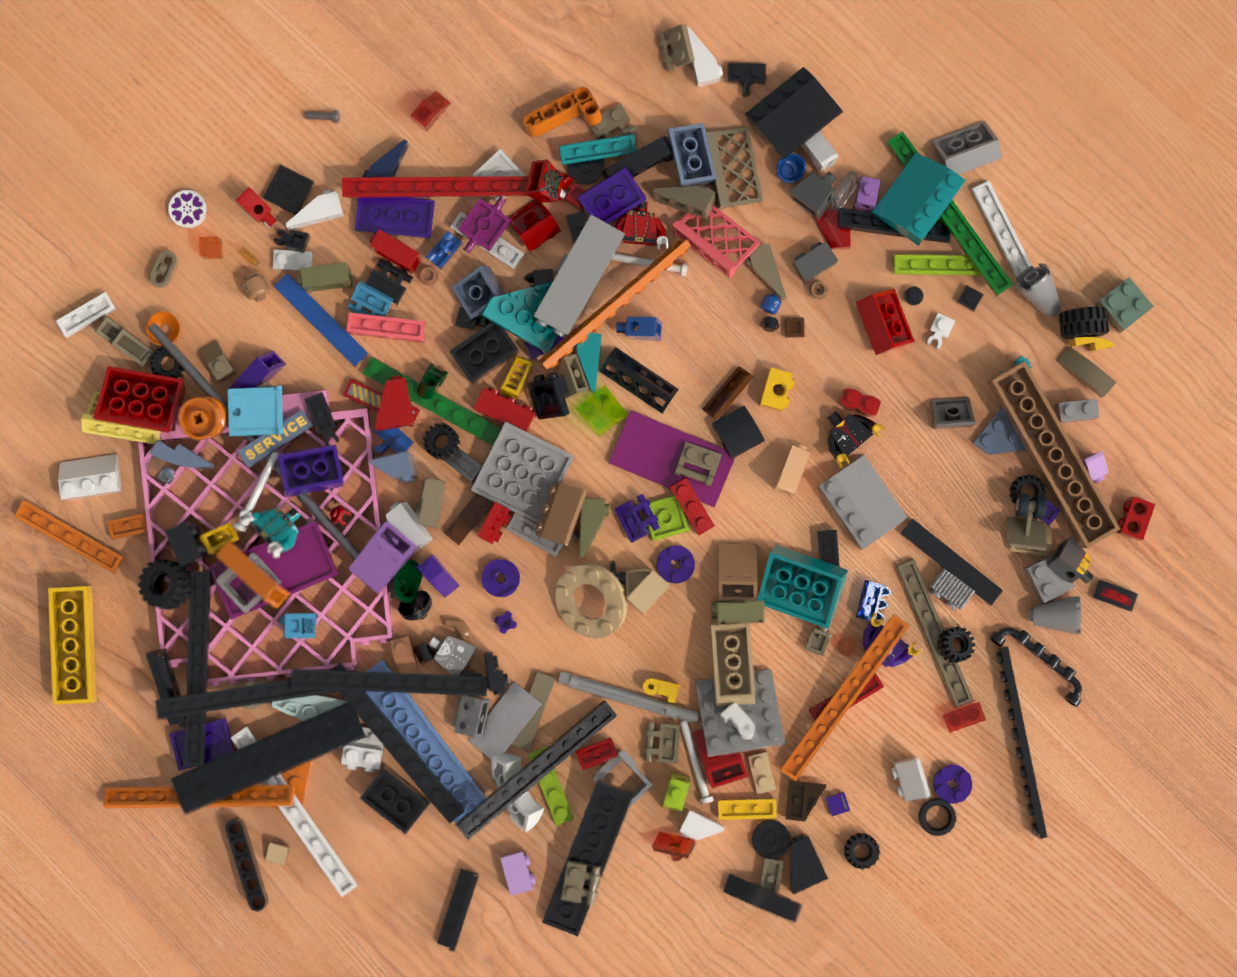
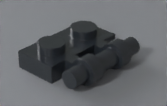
(387, 286)

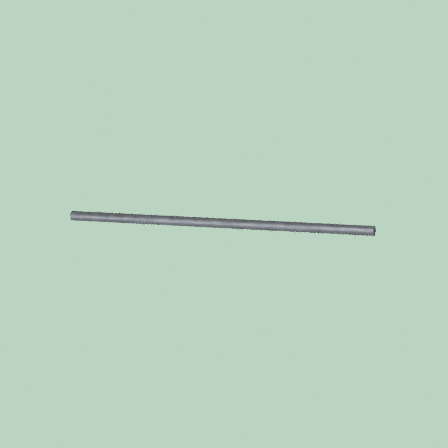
(210, 391)

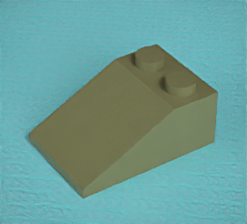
(592, 517)

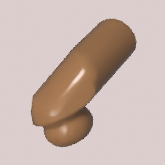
(461, 627)

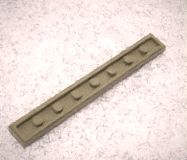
(932, 629)

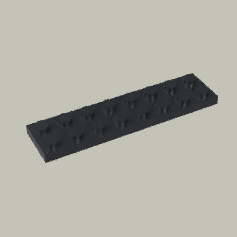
(591, 846)

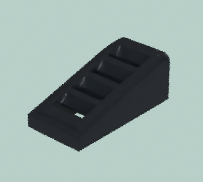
(423, 652)

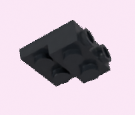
(548, 395)
(496, 679)

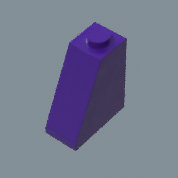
(259, 371)
(438, 576)

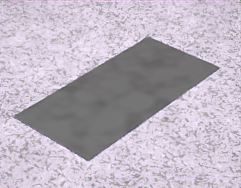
(506, 721)

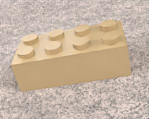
(733, 664)

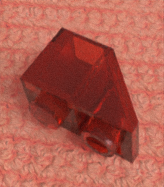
(430, 110)

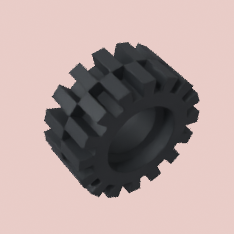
(156, 364)
(451, 446)
(1027, 480)
(946, 644)
(850, 851)

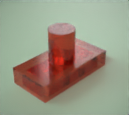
(675, 845)

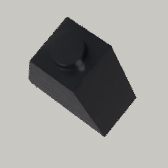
(805, 864)

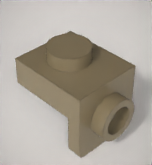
(818, 640)

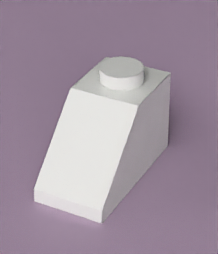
(698, 826)

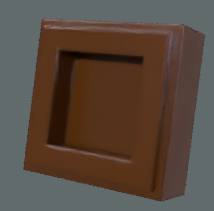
(794, 328)

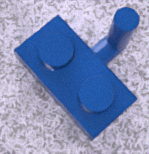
(395, 439)

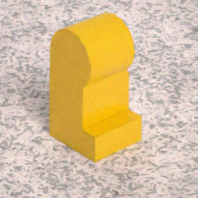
(655, 686)

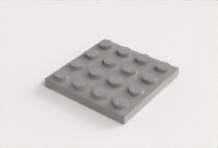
(521, 471)
(765, 715)

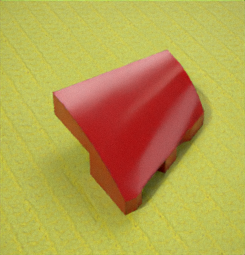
(835, 237)

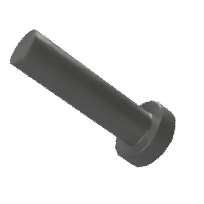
(335, 116)

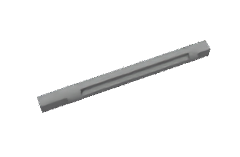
(627, 697)

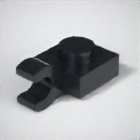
(464, 320)

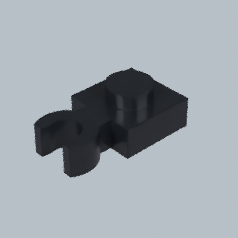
(293, 241)

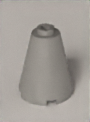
(1039, 289)
(1058, 615)

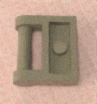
(700, 458)

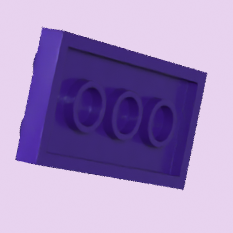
(396, 216)

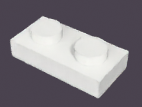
(291, 260)

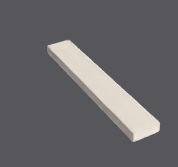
(1001, 228)

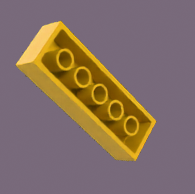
(72, 645)

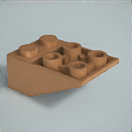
(737, 572)

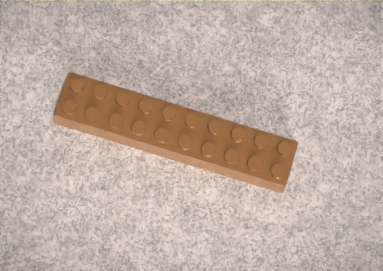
(1053, 455)

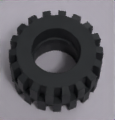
(1084, 322)
(151, 582)

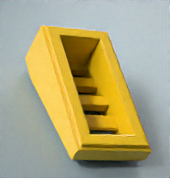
(511, 392)

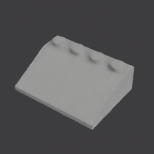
(862, 502)

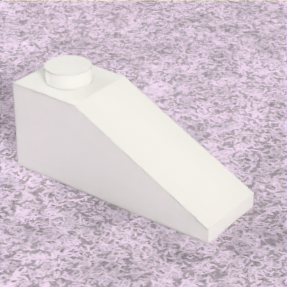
(705, 64)
(321, 209)

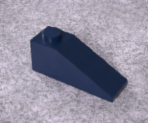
(389, 163)

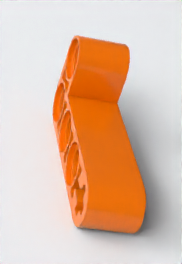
(539, 122)

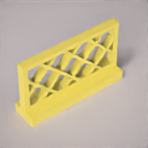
(115, 430)

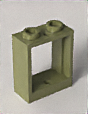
(325, 277)

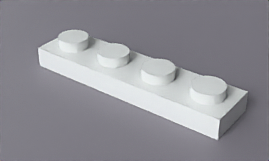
(502, 250)

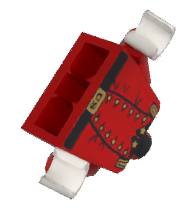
(642, 227)

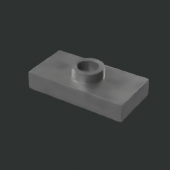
(464, 465)

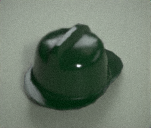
(406, 582)

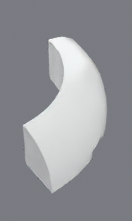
(525, 810)

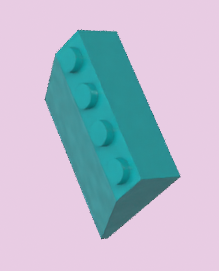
(918, 197)
(802, 586)

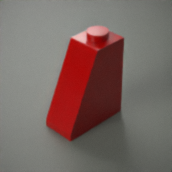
(395, 405)

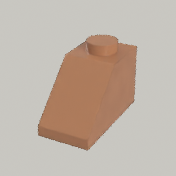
(404, 655)

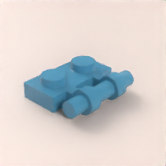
(371, 299)

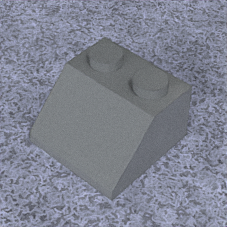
(1045, 581)

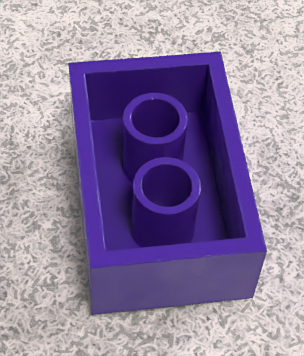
(310, 471)

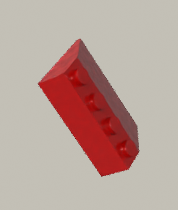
(139, 399)

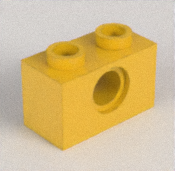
(769, 398)

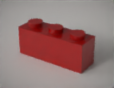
(504, 409)

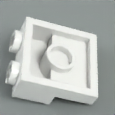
(364, 753)

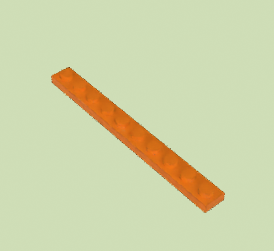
(609, 309)
(844, 697)
(167, 798)

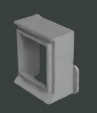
(228, 576)
(609, 765)

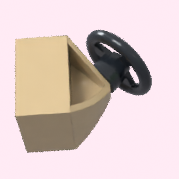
(641, 585)

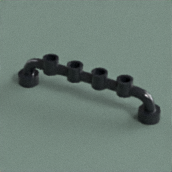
(1051, 661)

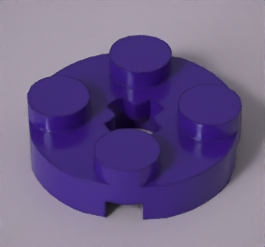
(686, 562)
(497, 588)
(958, 793)

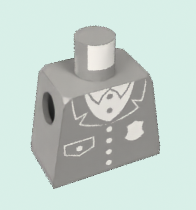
(452, 653)

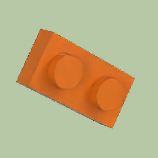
(127, 526)

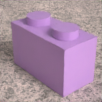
(517, 872)

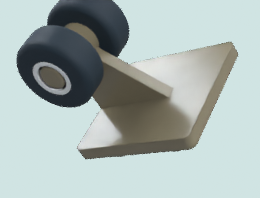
(1028, 532)

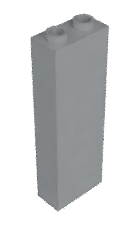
(578, 276)

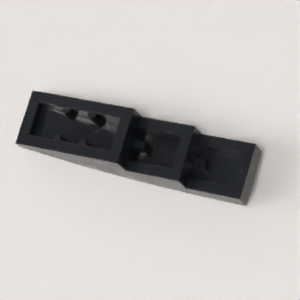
(762, 898)

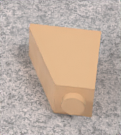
(792, 470)

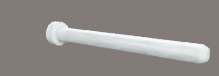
(646, 262)
(258, 489)
(695, 763)

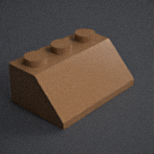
(560, 513)

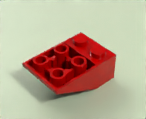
(721, 768)

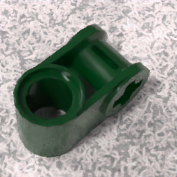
(431, 382)

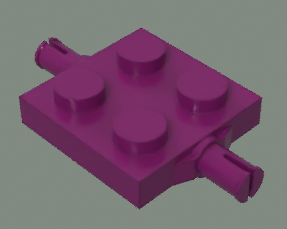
(484, 224)

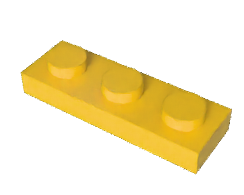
(747, 809)

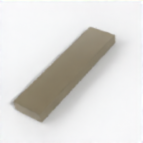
(540, 691)

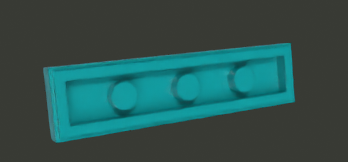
(597, 149)

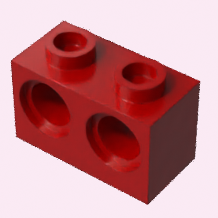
(1140, 520)

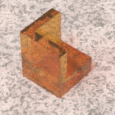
(211, 247)

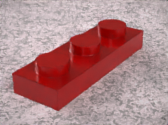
(692, 506)

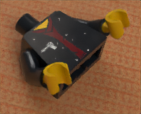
(849, 434)

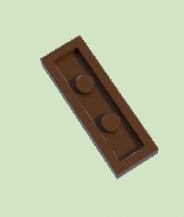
(727, 393)
(468, 518)

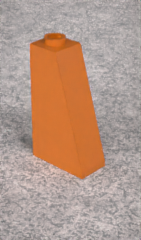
(252, 574)

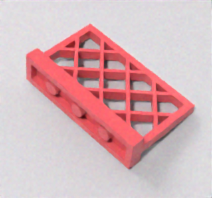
(708, 251)

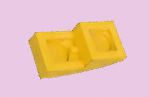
(1093, 342)

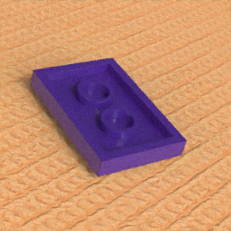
(612, 196)
(217, 742)

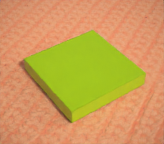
(670, 518)

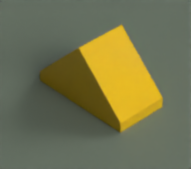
(218, 537)

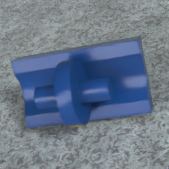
(444, 250)

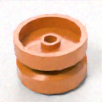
(203, 417)

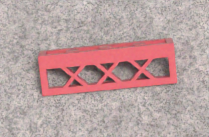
(386, 327)

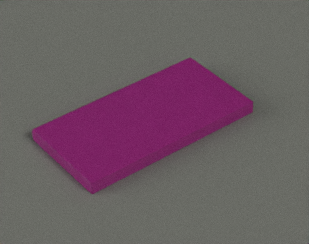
(654, 452)
(296, 568)

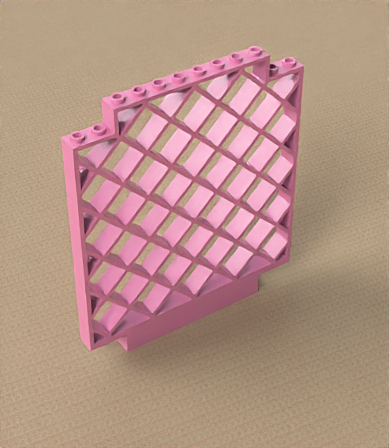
(290, 405)

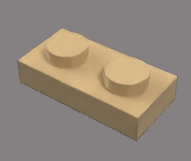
(761, 772)

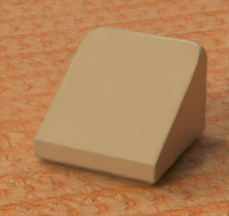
(277, 853)

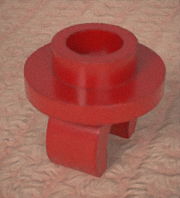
(337, 513)

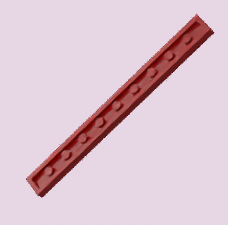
(434, 187)

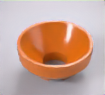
(164, 318)

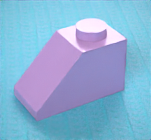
(1096, 466)

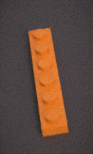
(69, 536)

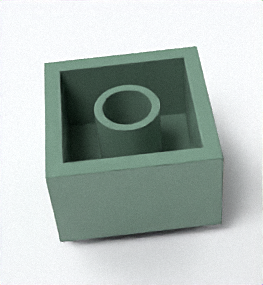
(1125, 304)

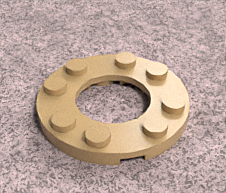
(610, 587)

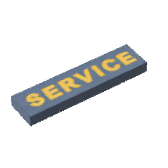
(268, 444)

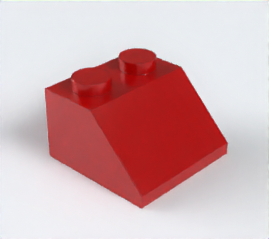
(534, 224)

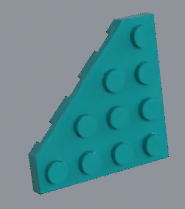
(516, 315)

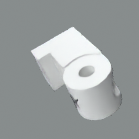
(740, 721)

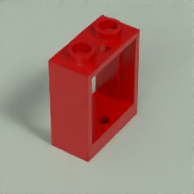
(395, 251)

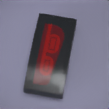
(1115, 595)

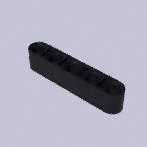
(246, 874)

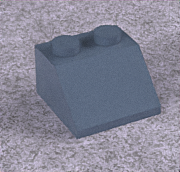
(477, 289)

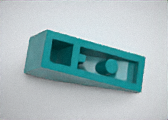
(589, 358)

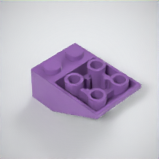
(382, 557)

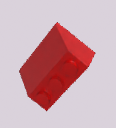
(885, 321)

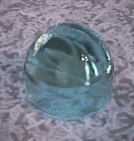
(167, 475)

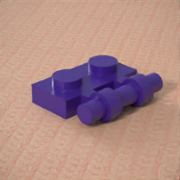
(632, 521)

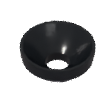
(421, 603)

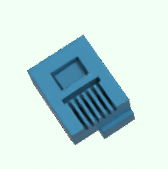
(299, 625)

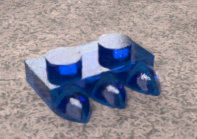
(871, 600)

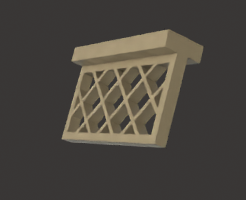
(719, 184)

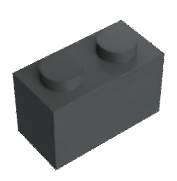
(815, 261)

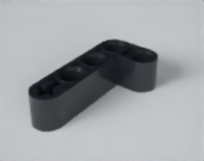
(644, 158)

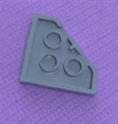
(999, 436)

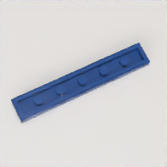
(321, 320)

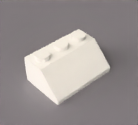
(89, 477)

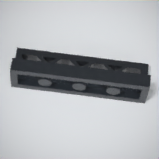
(640, 376)
(165, 679)
(458, 909)

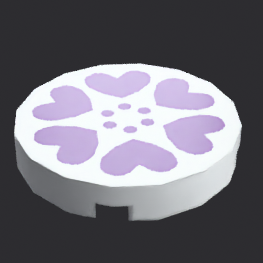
(187, 209)

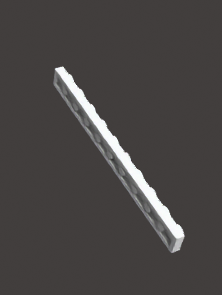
(307, 830)

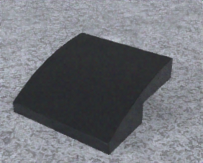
(738, 432)

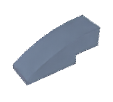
(180, 456)

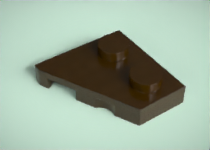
(801, 799)

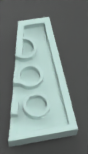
(307, 707)

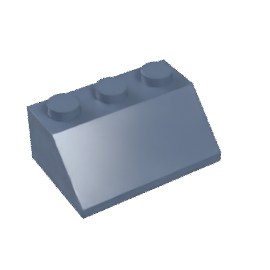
(692, 155)
(398, 466)

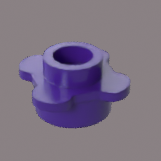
(506, 617)

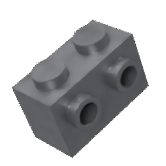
(471, 715)

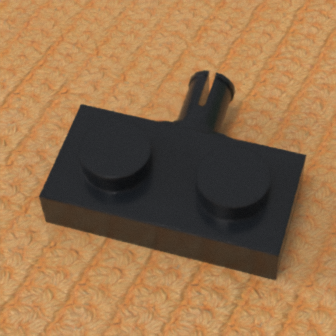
(747, 75)

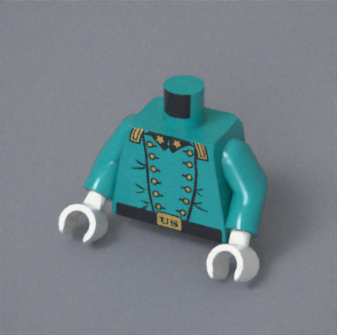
(274, 528)

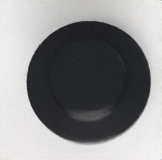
(913, 295)
(769, 324)

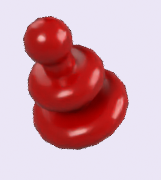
(567, 181)

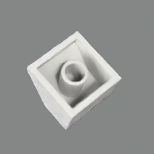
(910, 779)

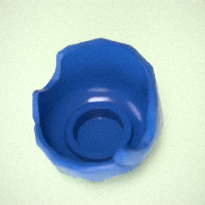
(791, 168)

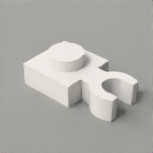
(941, 328)

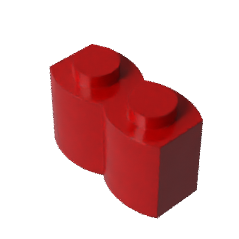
(864, 404)

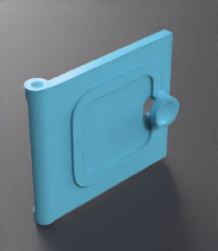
(258, 411)

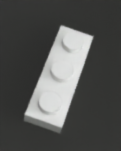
(86, 315)

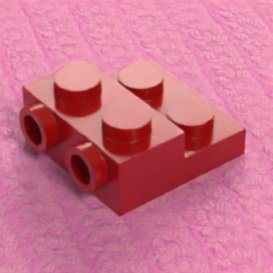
(493, 524)

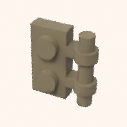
(681, 47)
(611, 120)
(668, 743)
(574, 882)

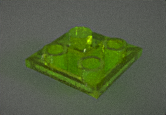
(602, 411)

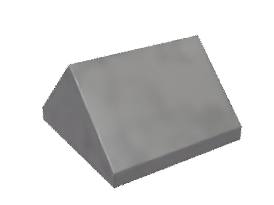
(952, 413)

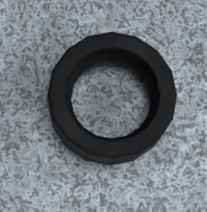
(940, 831)

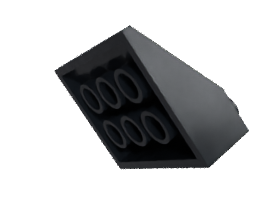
(793, 113)

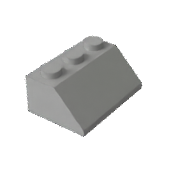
(968, 148)

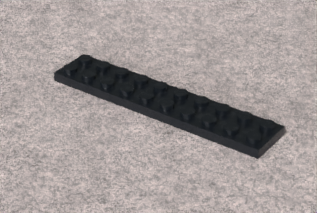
(267, 758)

